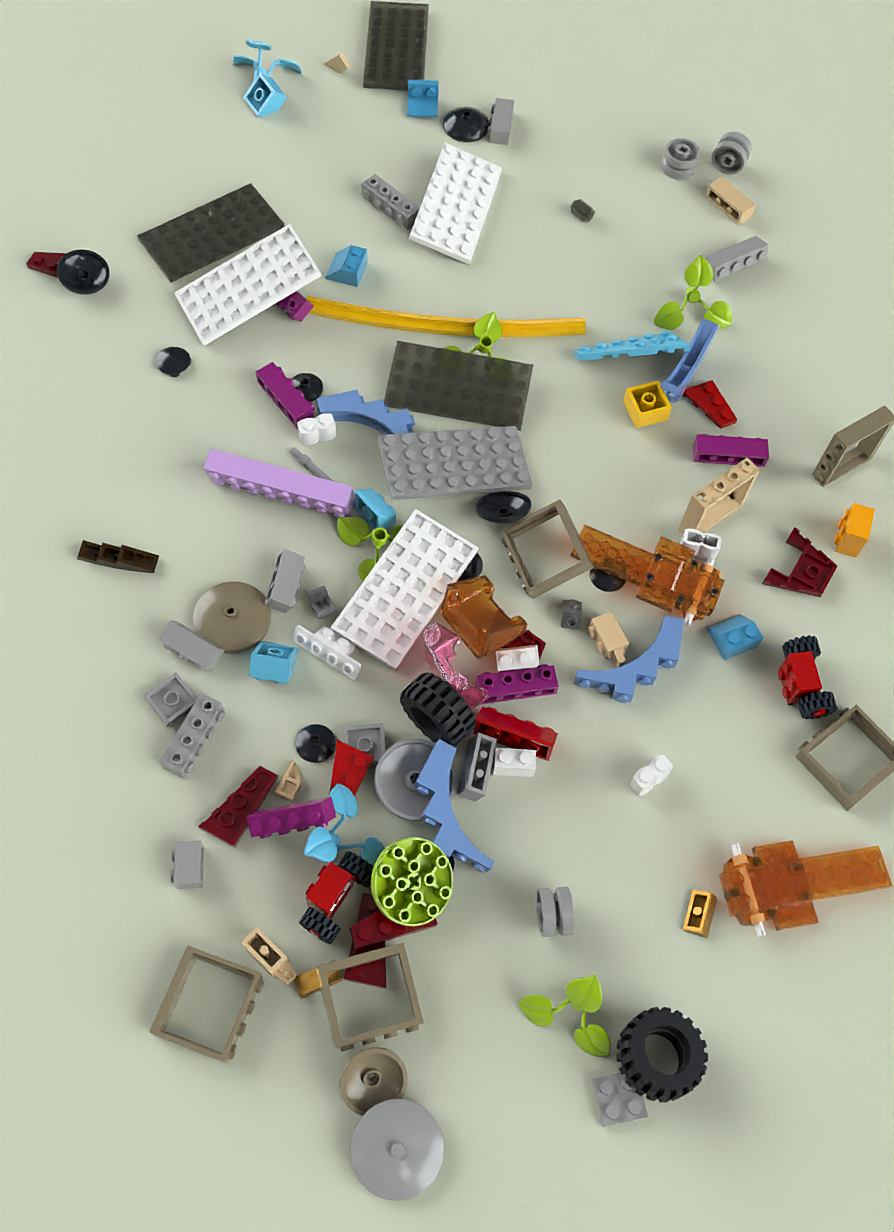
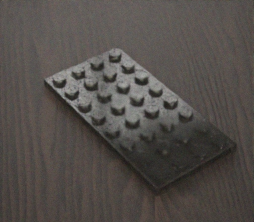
(395, 45)
(210, 232)
(458, 385)

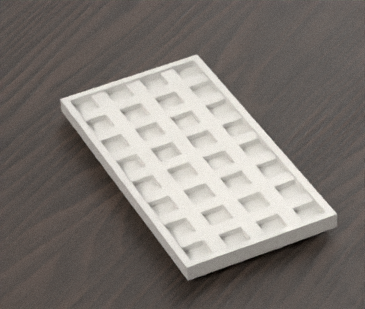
(456, 203)
(247, 284)
(404, 589)

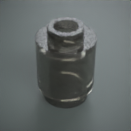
(582, 210)

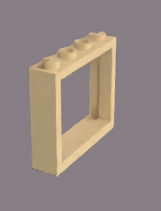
(716, 497)

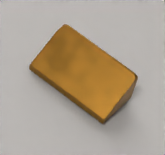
(700, 913)
(309, 983)

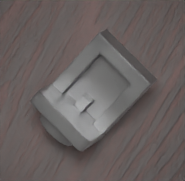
(321, 602)
(571, 614)

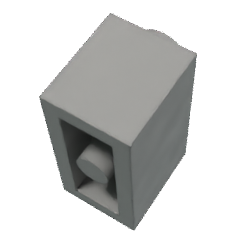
(188, 864)

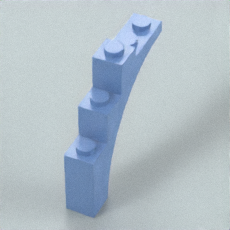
(684, 372)
(351, 408)
(642, 670)
(438, 812)

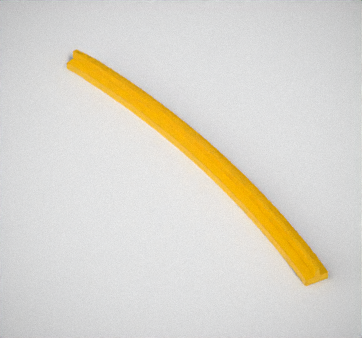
(440, 324)

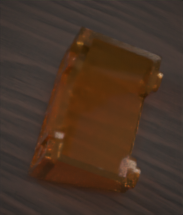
(478, 618)

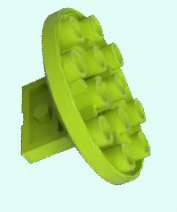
(412, 881)

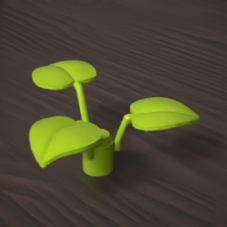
(696, 274)
(488, 331)
(354, 529)
(584, 995)

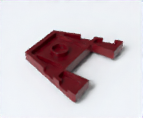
(810, 572)

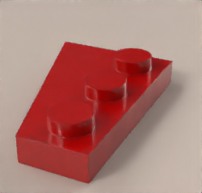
(711, 401)
(349, 767)

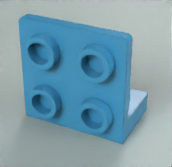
(422, 98)

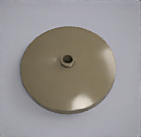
(232, 616)

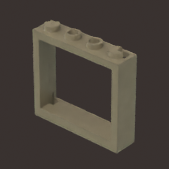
(869, 431)
(531, 521)
(872, 731)
(174, 992)
(389, 1031)

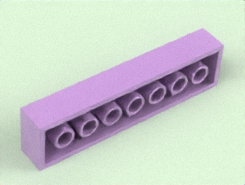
(280, 483)

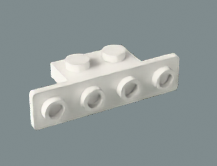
(329, 648)

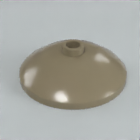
(387, 1083)

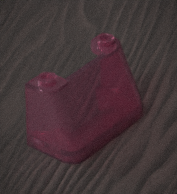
(438, 650)

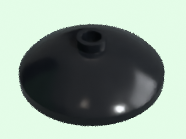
(466, 124)
(80, 265)
(503, 507)

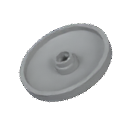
(397, 775)
(397, 1149)

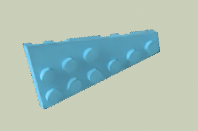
(633, 346)

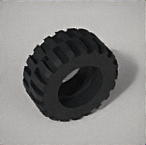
(437, 709)
(687, 1045)

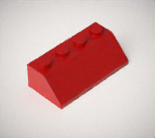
(515, 732)

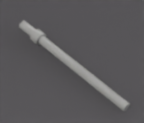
(305, 461)

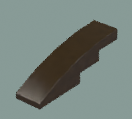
(118, 557)

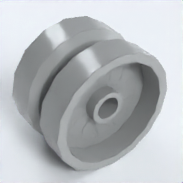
(731, 153)
(680, 158)
(555, 911)

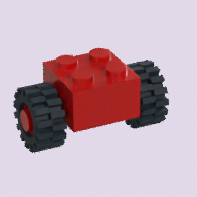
(801, 678)
(329, 893)

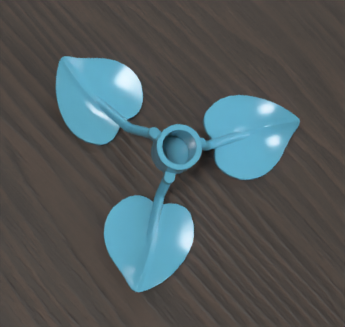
(261, 45)
(325, 844)

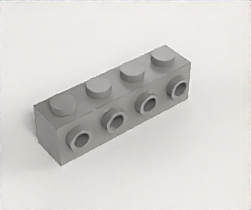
(390, 201)
(737, 257)
(192, 735)

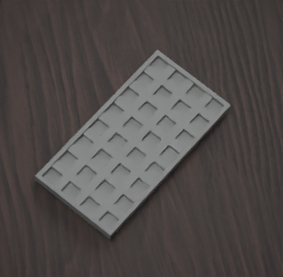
(454, 462)

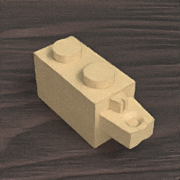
(609, 638)
(269, 956)

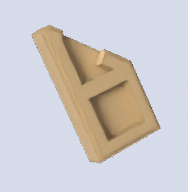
(338, 63)
(290, 783)

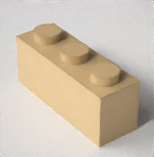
(730, 200)

